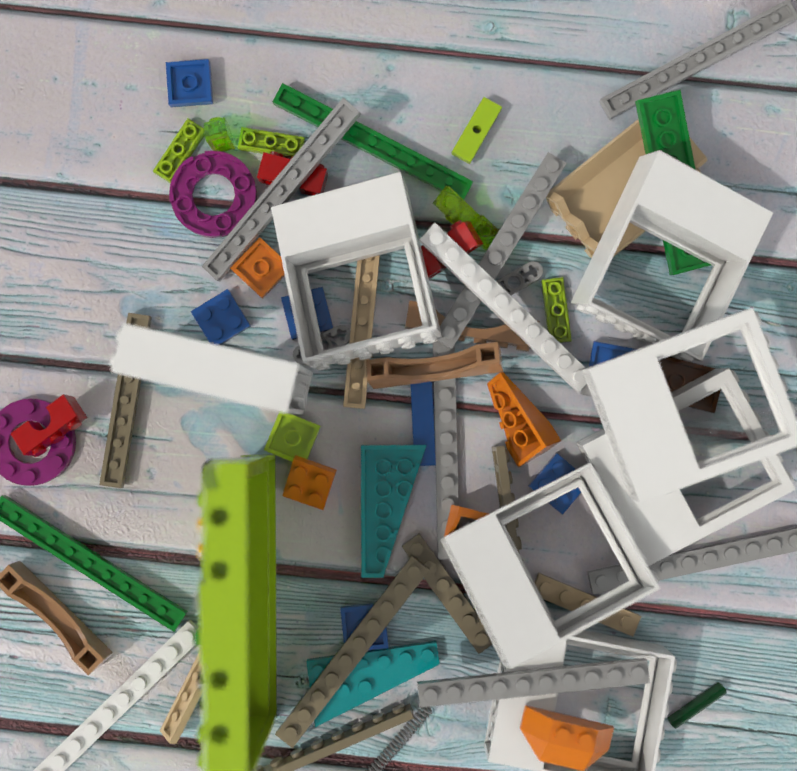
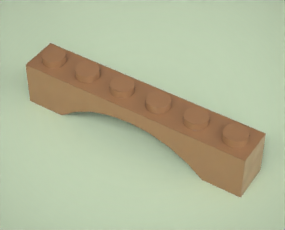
(500, 334)
(473, 361)
(79, 640)

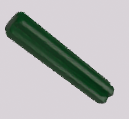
(697, 705)

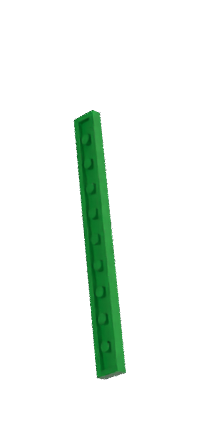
(375, 143)
(91, 564)

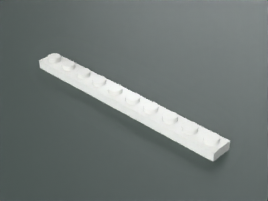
(504, 306)
(120, 700)

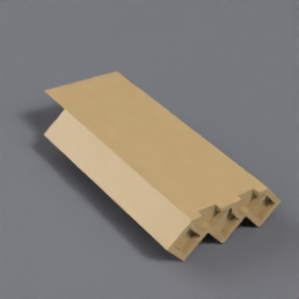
(593, 189)

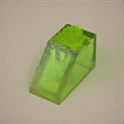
(219, 134)

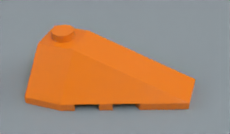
(525, 427)

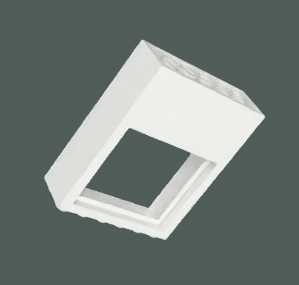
(691, 215)
(343, 229)
(211, 369)
(646, 424)
(667, 522)
(505, 590)
(508, 746)

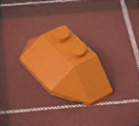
(565, 738)

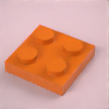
(260, 267)
(309, 482)

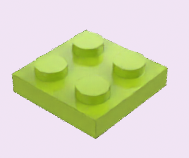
(292, 437)

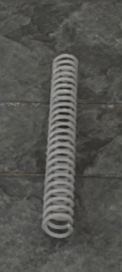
(400, 735)

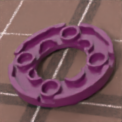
(188, 176)
(49, 467)

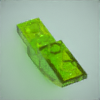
(457, 209)

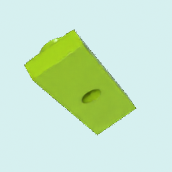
(481, 120)
(187, 139)
(257, 142)
(555, 296)

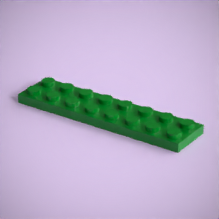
(666, 129)

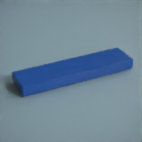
(423, 420)

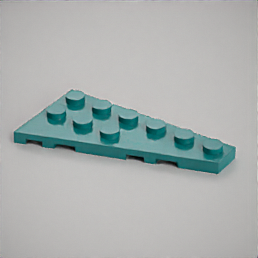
(386, 486)
(374, 675)

